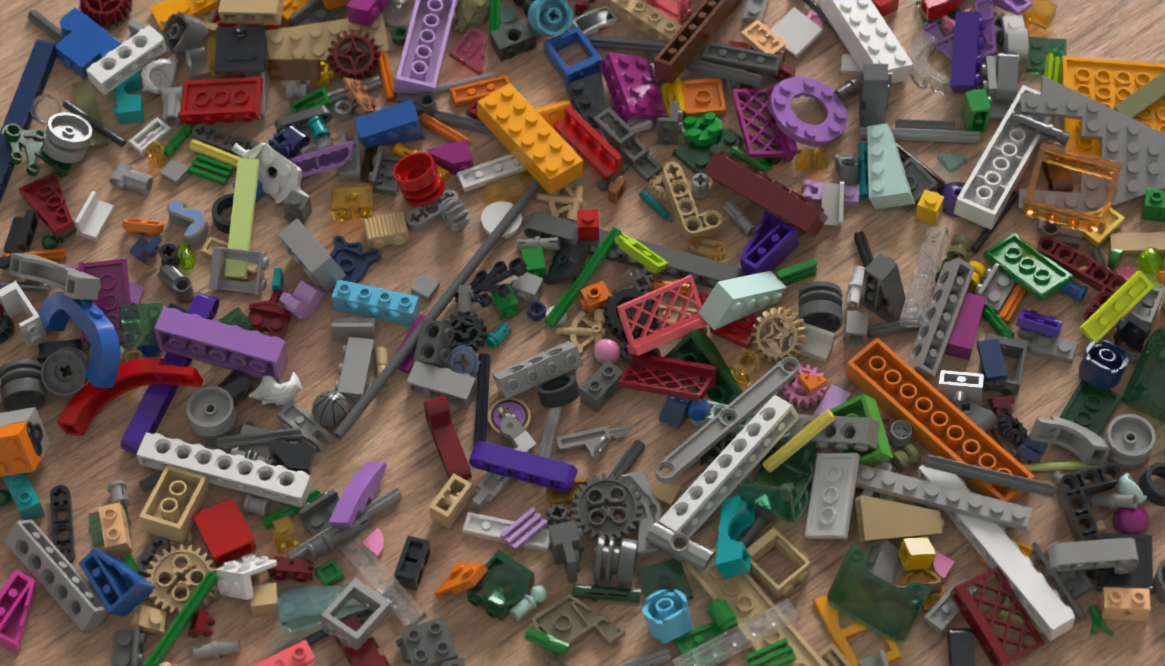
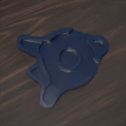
(352, 260)

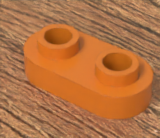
(134, 226)

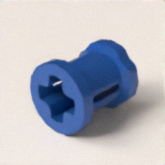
(1078, 296)

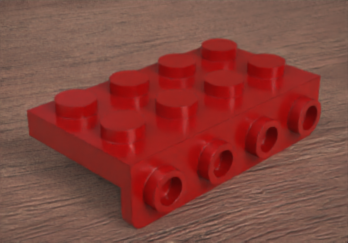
(221, 100)

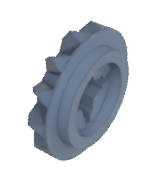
(459, 353)

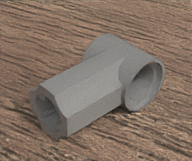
(172, 104)
(125, 176)

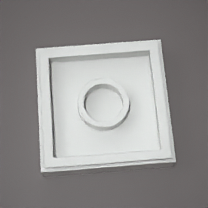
(797, 32)

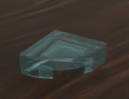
(951, 161)

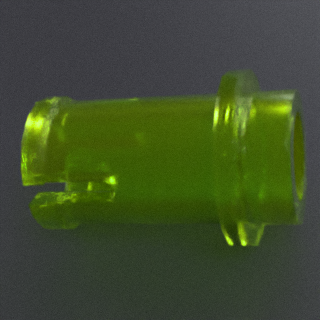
(186, 260)

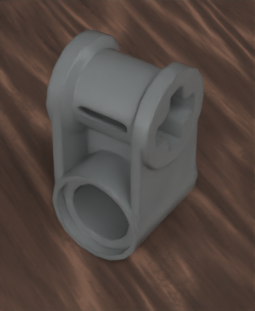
(847, 168)
(981, 417)

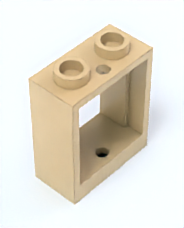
(765, 544)

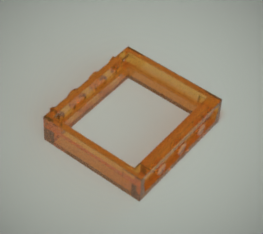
(1079, 162)

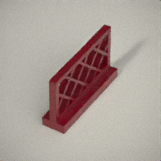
(676, 371)
(983, 630)

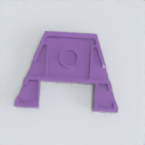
(945, 44)

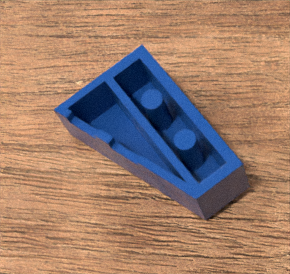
(390, 125)
(115, 582)

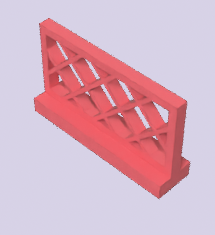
(664, 333)

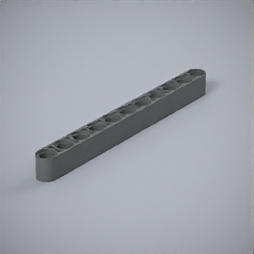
(680, 264)

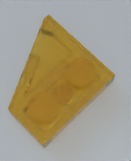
(506, 188)

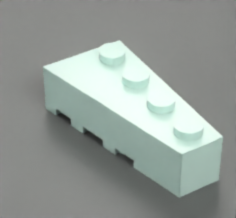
(885, 170)
(741, 297)

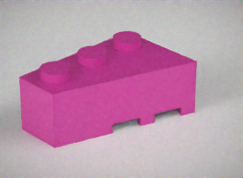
(15, 608)

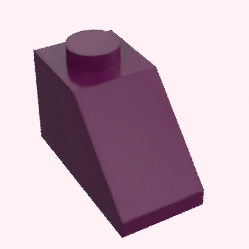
(453, 156)

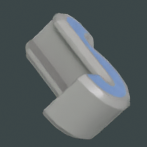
(190, 218)

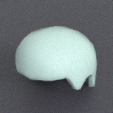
(1127, 486)

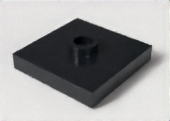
(567, 263)

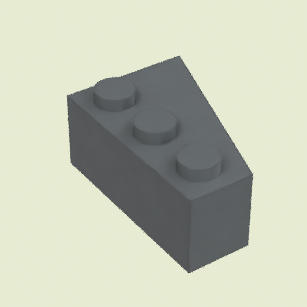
(874, 94)
(883, 289)

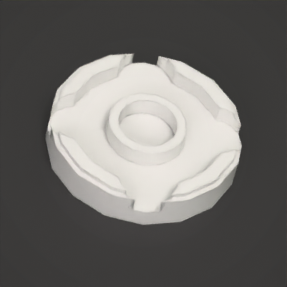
(494, 214)

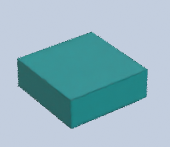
(277, 280)

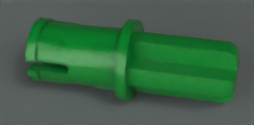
(547, 641)

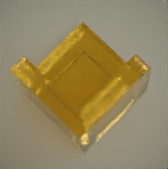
(811, 159)

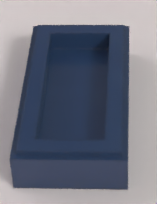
(992, 360)

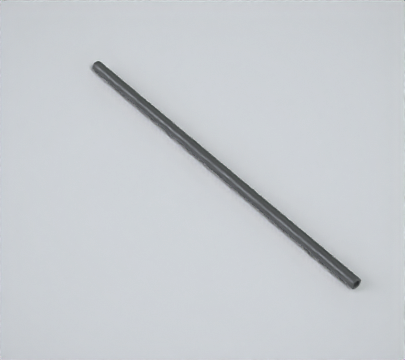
(436, 310)

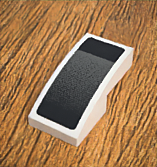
(593, 20)

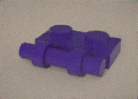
(1032, 321)

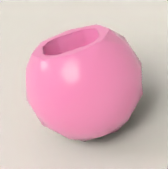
(607, 350)

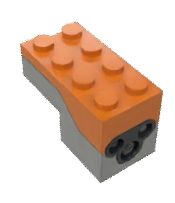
(21, 441)

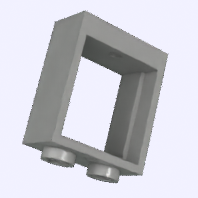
(367, 597)

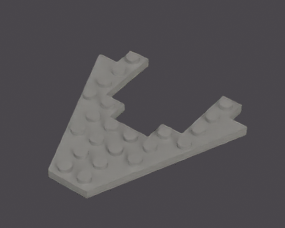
(1122, 141)

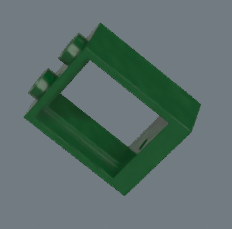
(491, 608)

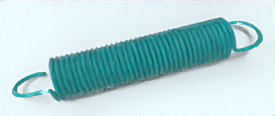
(654, 204)

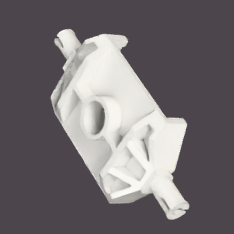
(288, 175)

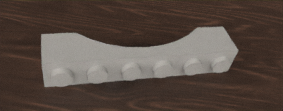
(73, 282)

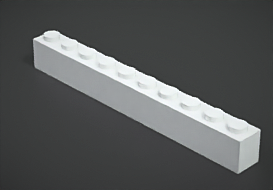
(998, 550)

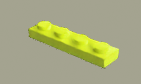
(1116, 307)

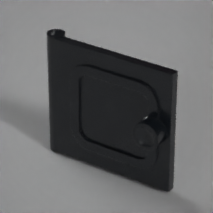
(240, 53)
(1142, 575)

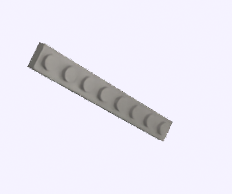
(943, 497)

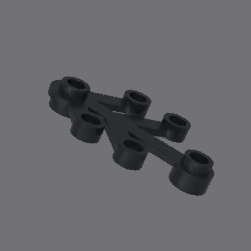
(489, 281)

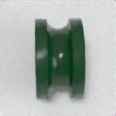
(397, 31)

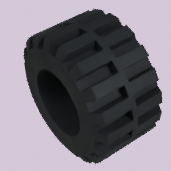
(612, 315)

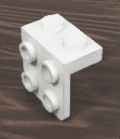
(235, 577)

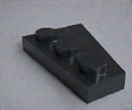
(588, 97)

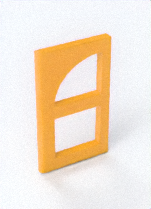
(830, 618)

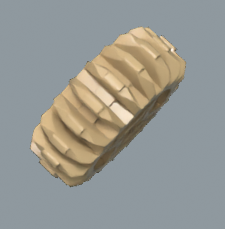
(777, 327)

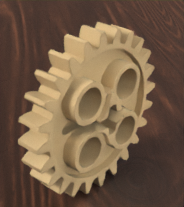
(167, 568)

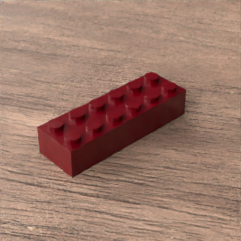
(770, 196)

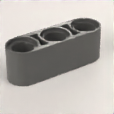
(1007, 77)

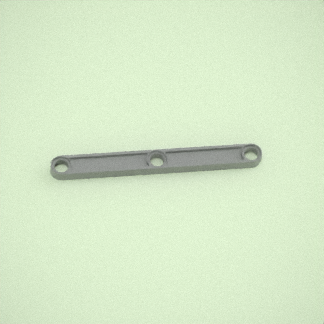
(717, 429)

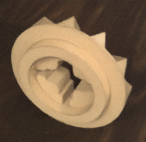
(656, 190)

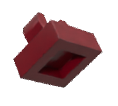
(1002, 402)
(198, 624)

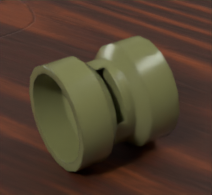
(960, 247)
(906, 458)

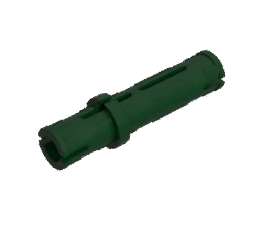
(606, 593)

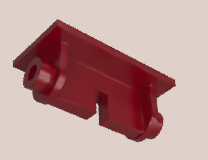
(299, 572)

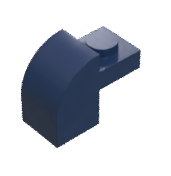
(675, 411)

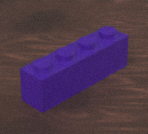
(967, 51)

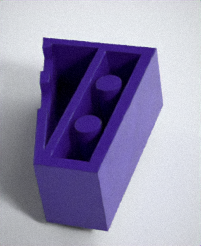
(769, 245)

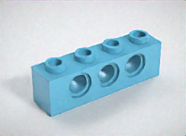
(376, 303)

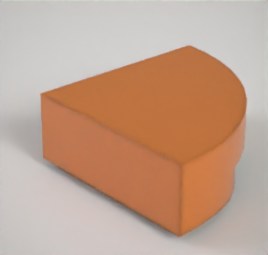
(812, 383)

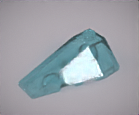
(304, 605)

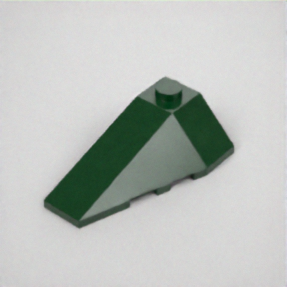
(700, 349)

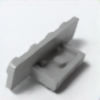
(989, 71)

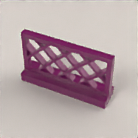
(787, 145)

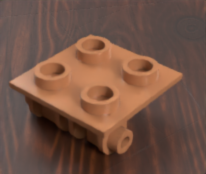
(355, 92)

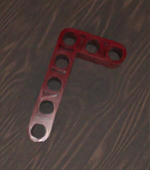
(1087, 276)

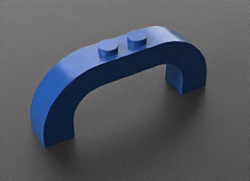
(99, 330)

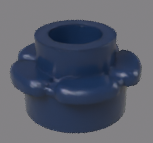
(536, 306)

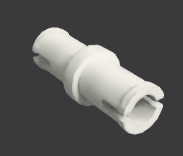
(855, 287)

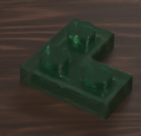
(1038, 49)

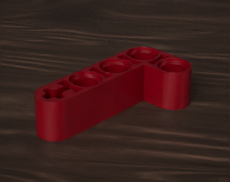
(446, 438)

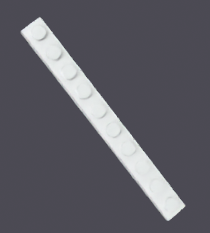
(507, 165)

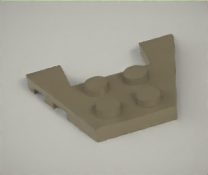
(569, 621)

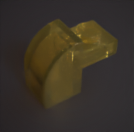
(1039, 14)

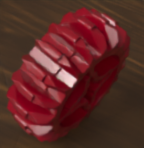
(106, 11)
(363, 55)

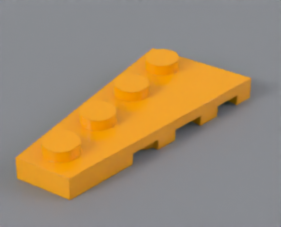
(195, 8)

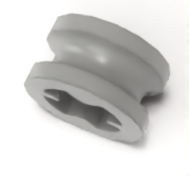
(343, 104)

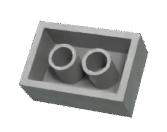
(310, 255)

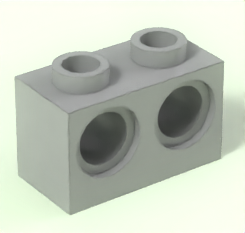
(1148, 305)

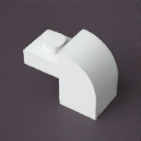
(1015, 36)

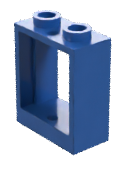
(580, 70)

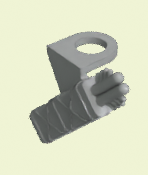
(593, 439)

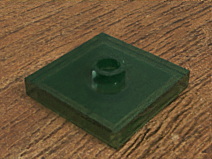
(664, 576)

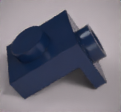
(145, 250)
(1032, 450)

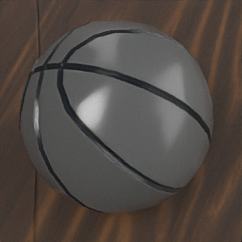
(330, 409)

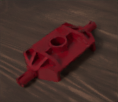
(270, 316)

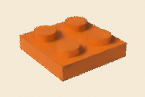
(703, 96)

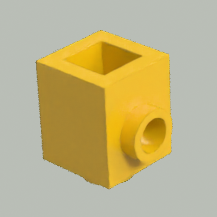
(929, 207)
(916, 553)

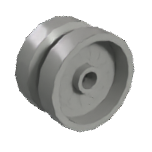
(67, 137)
(211, 413)
(1130, 441)

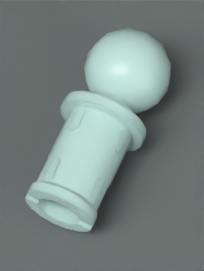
(537, 595)

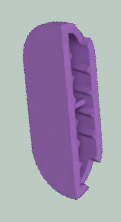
(324, 159)

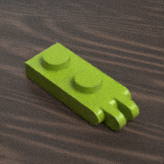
(640, 253)

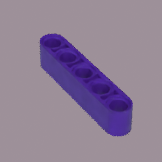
(523, 466)

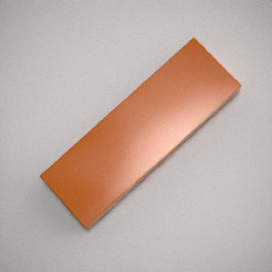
(466, 94)

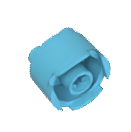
(541, 22)
(667, 615)

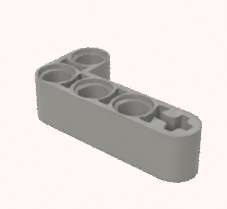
(1094, 554)

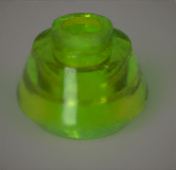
(1150, 261)

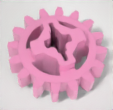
(797, 393)

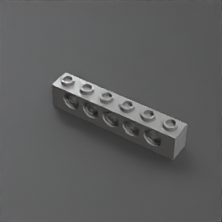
(940, 317)
(56, 574)

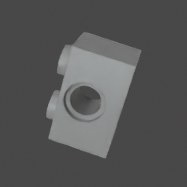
(961, 386)

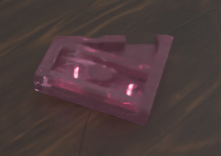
(471, 50)

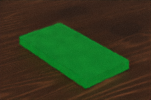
(1028, 266)

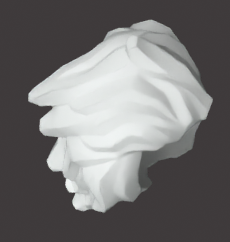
(159, 74)
(272, 392)

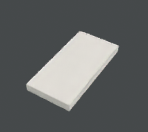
(832, 496)

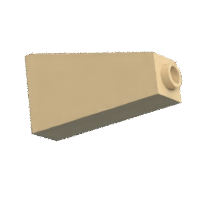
(893, 520)

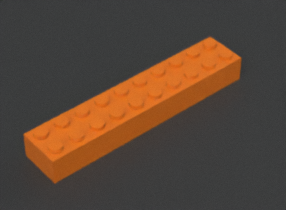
(932, 417)

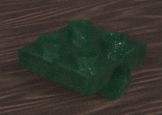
(138, 324)

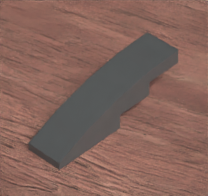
(626, 143)

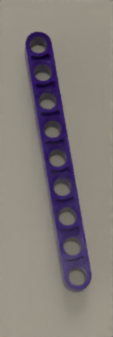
(159, 396)

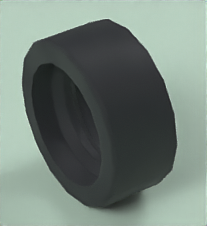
(218, 206)
(558, 391)
(1147, 487)

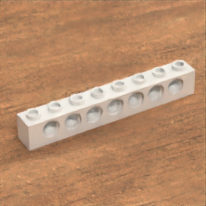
(730, 467)
(231, 478)

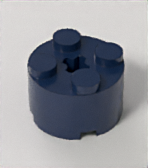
(1103, 365)

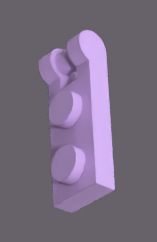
(851, 192)

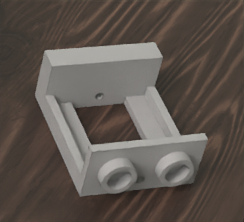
(217, 267)

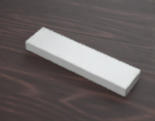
(491, 528)

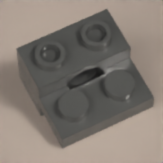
(567, 547)

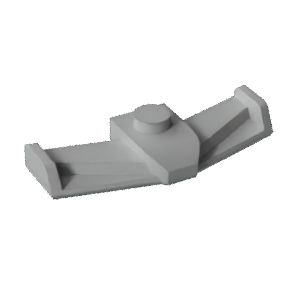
(651, 512)

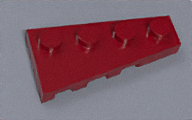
(49, 203)

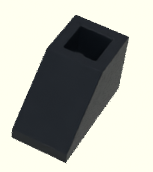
(292, 455)

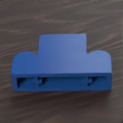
(83, 42)

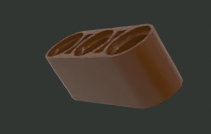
(295, 69)
(1057, 177)

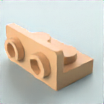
(762, 38)

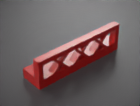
(589, 144)

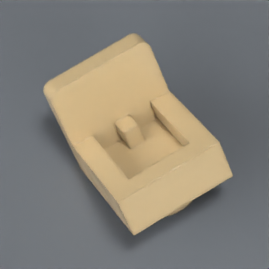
(149, 619)

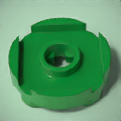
(694, 124)

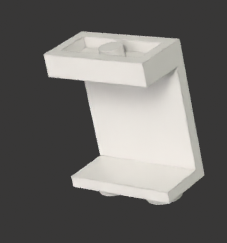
(14, 303)

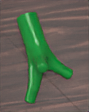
(1098, 621)

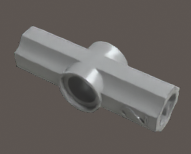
(690, 553)

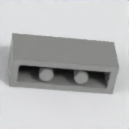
(356, 368)
(435, 382)

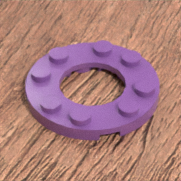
(795, 128)

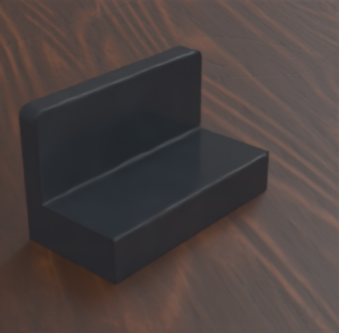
(21, 233)

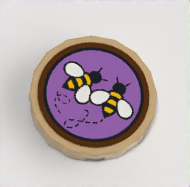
(508, 408)

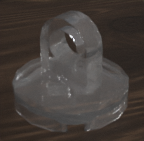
(398, 13)

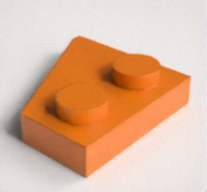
(462, 576)

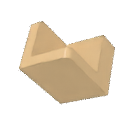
(264, 599)

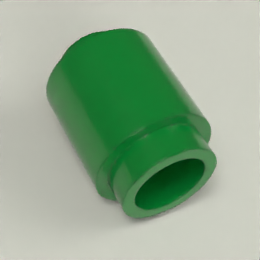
(722, 615)

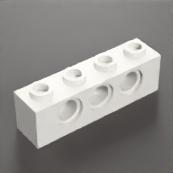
(126, 59)

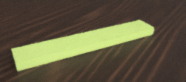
(242, 215)

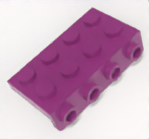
(632, 87)
(113, 289)

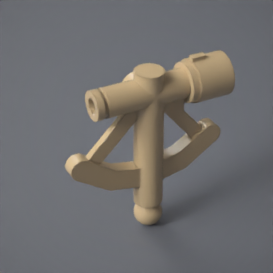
(573, 202)
(595, 331)

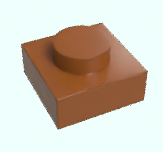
(616, 189)

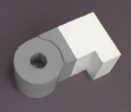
(516, 433)

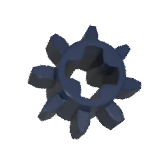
(282, 143)

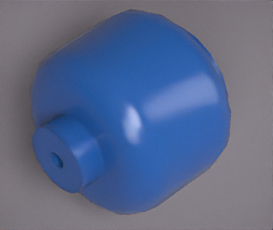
(698, 410)

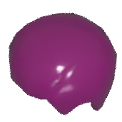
(1131, 520)

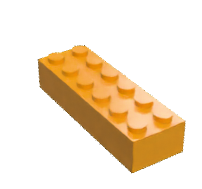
(530, 138)

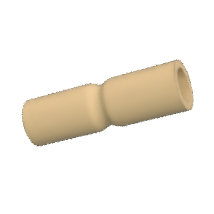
(381, 360)

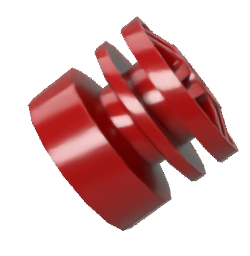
(419, 179)

